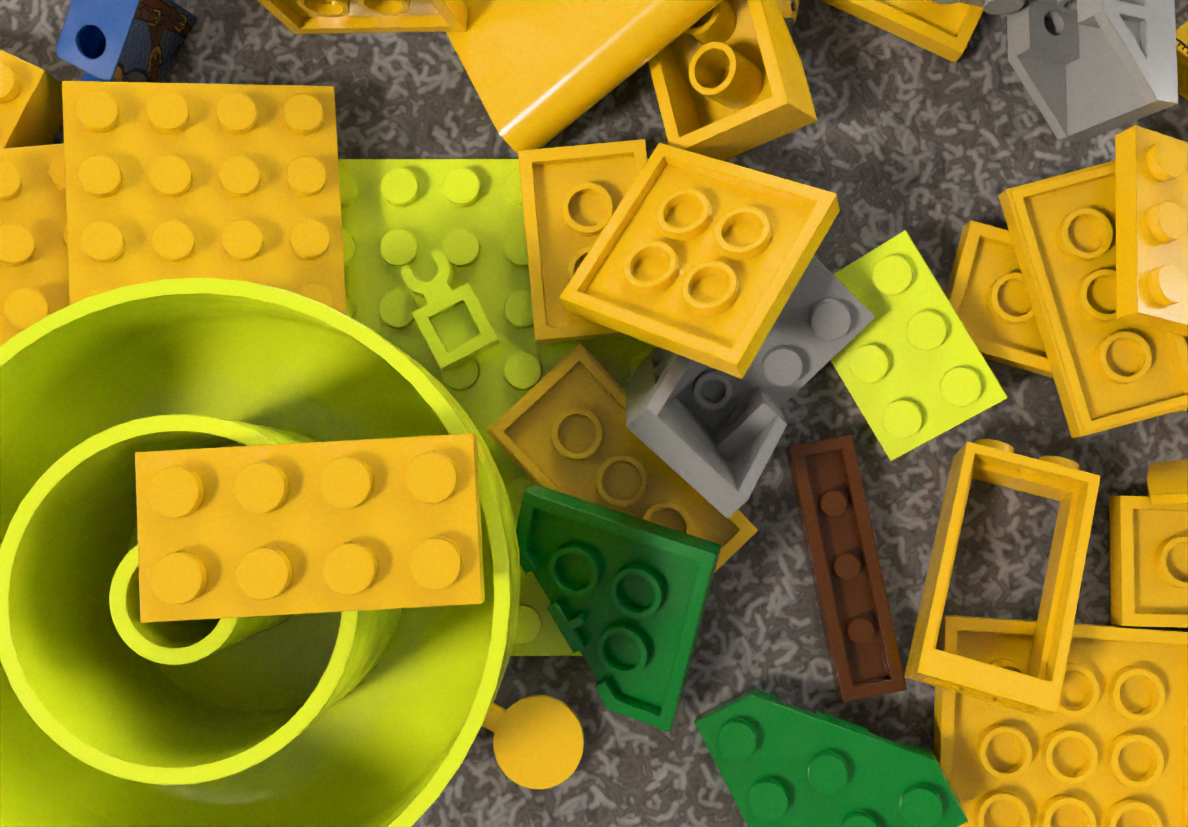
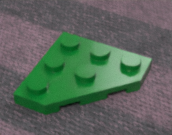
(621, 596)
(822, 770)

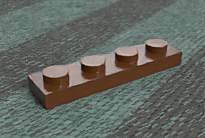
(845, 569)

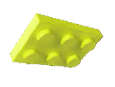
(915, 361)

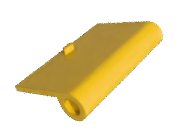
(555, 59)

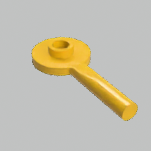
(536, 740)

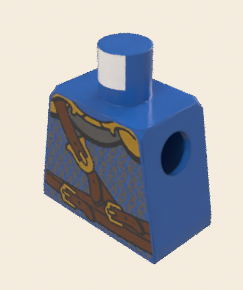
(123, 38)

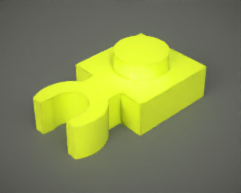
(452, 319)

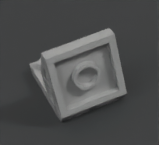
(1092, 61)
(725, 427)

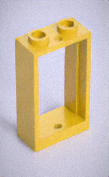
(1046, 477)

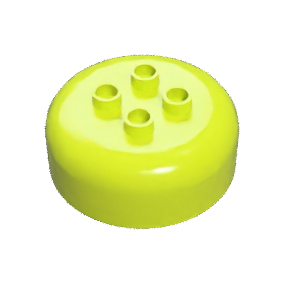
(220, 715)

